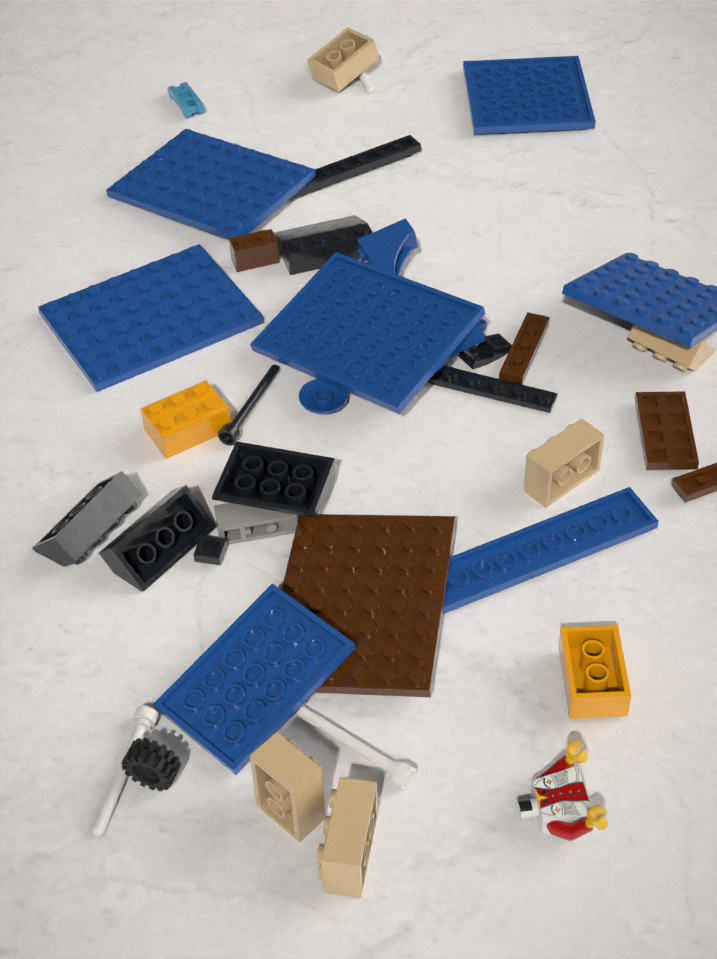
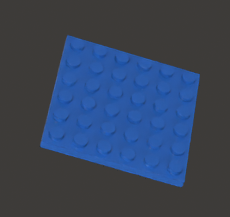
(527, 95)
(650, 298)

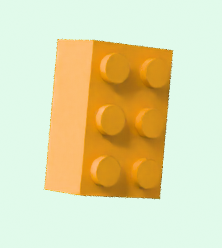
(185, 419)
(594, 672)

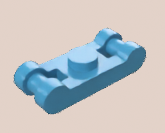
(186, 99)

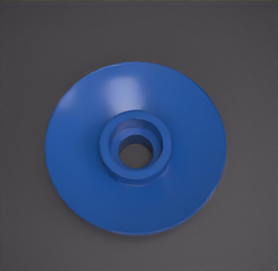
(322, 397)

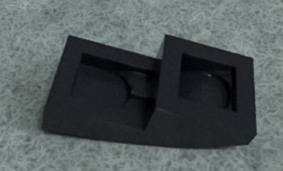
(486, 352)

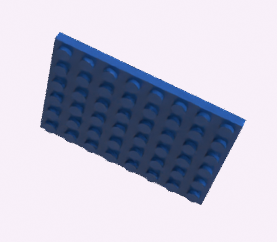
(211, 184)
(149, 317)
(368, 331)

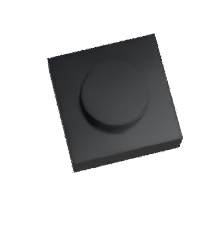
(210, 550)

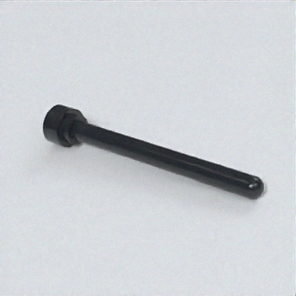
(230, 432)

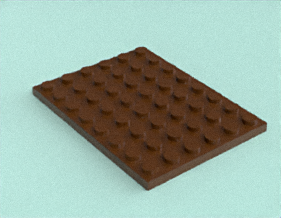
(381, 589)

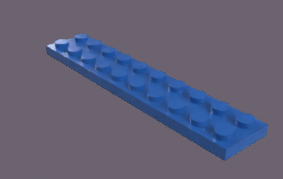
(546, 547)

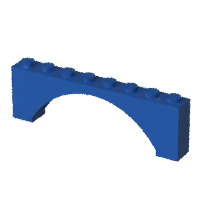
(389, 250)

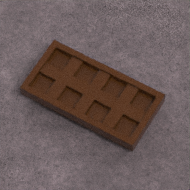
(666, 431)

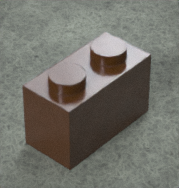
(254, 250)

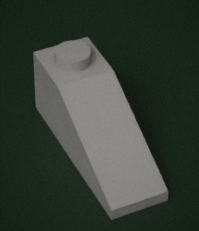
(247, 523)

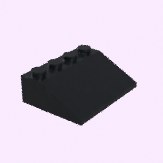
(314, 244)
(276, 479)

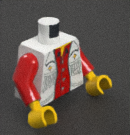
(562, 800)

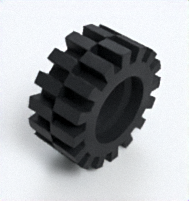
(151, 764)

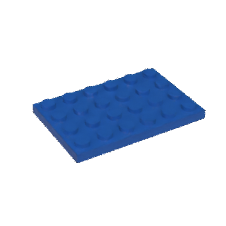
(254, 677)

